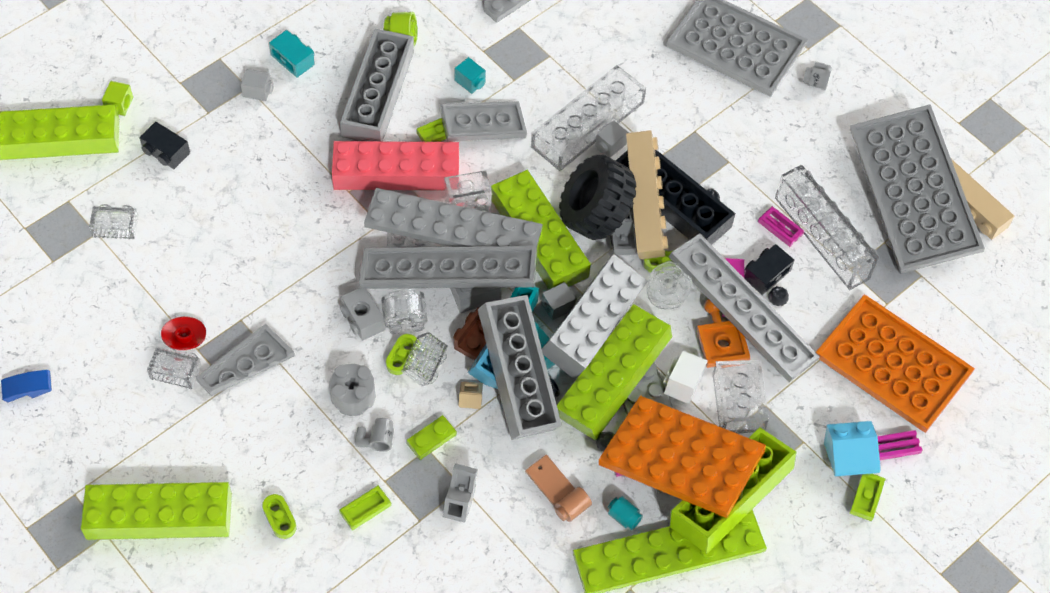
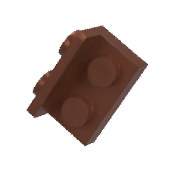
(471, 337)

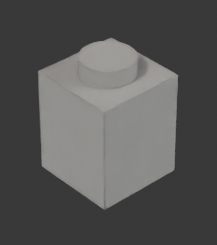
(256, 85)
(611, 139)
(558, 300)

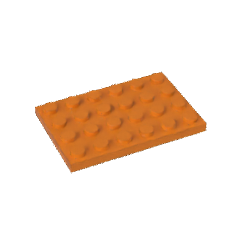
(894, 363)
(682, 456)

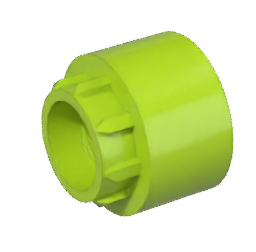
(402, 23)

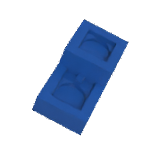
(26, 384)

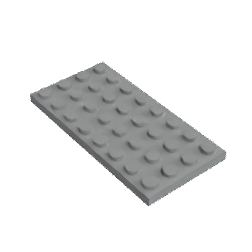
(916, 189)

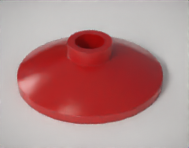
(183, 333)

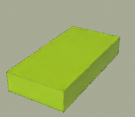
(365, 507)

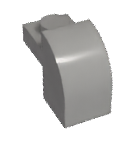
(623, 238)
(461, 493)

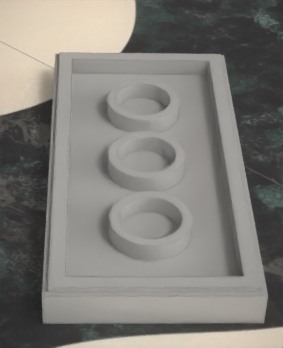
(483, 121)

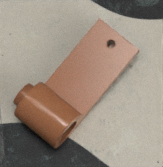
(558, 490)

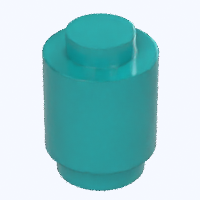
(624, 512)

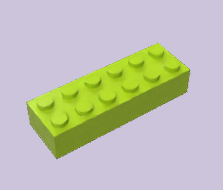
(59, 132)
(557, 251)
(614, 372)
(156, 511)
(707, 528)

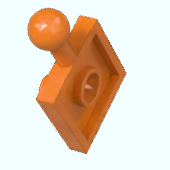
(711, 333)

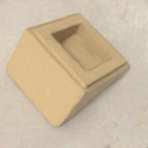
(470, 395)

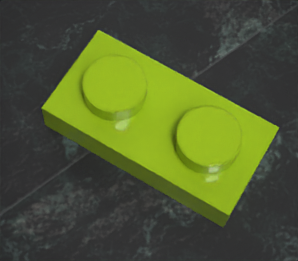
(432, 132)
(431, 437)
(867, 496)

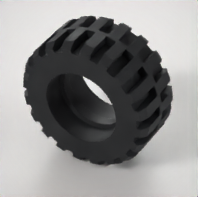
(597, 197)

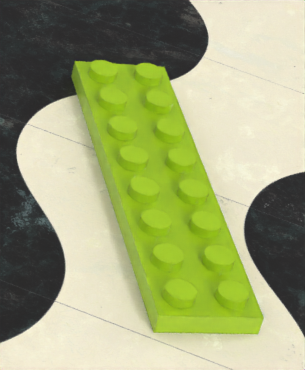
(660, 555)

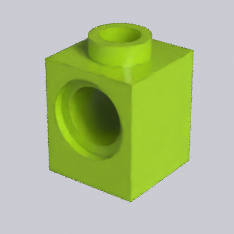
(120, 95)

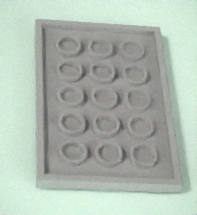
(737, 44)

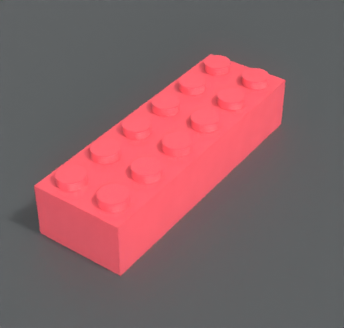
(393, 165)

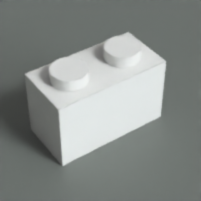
(684, 377)

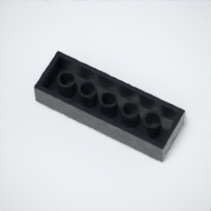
(689, 204)

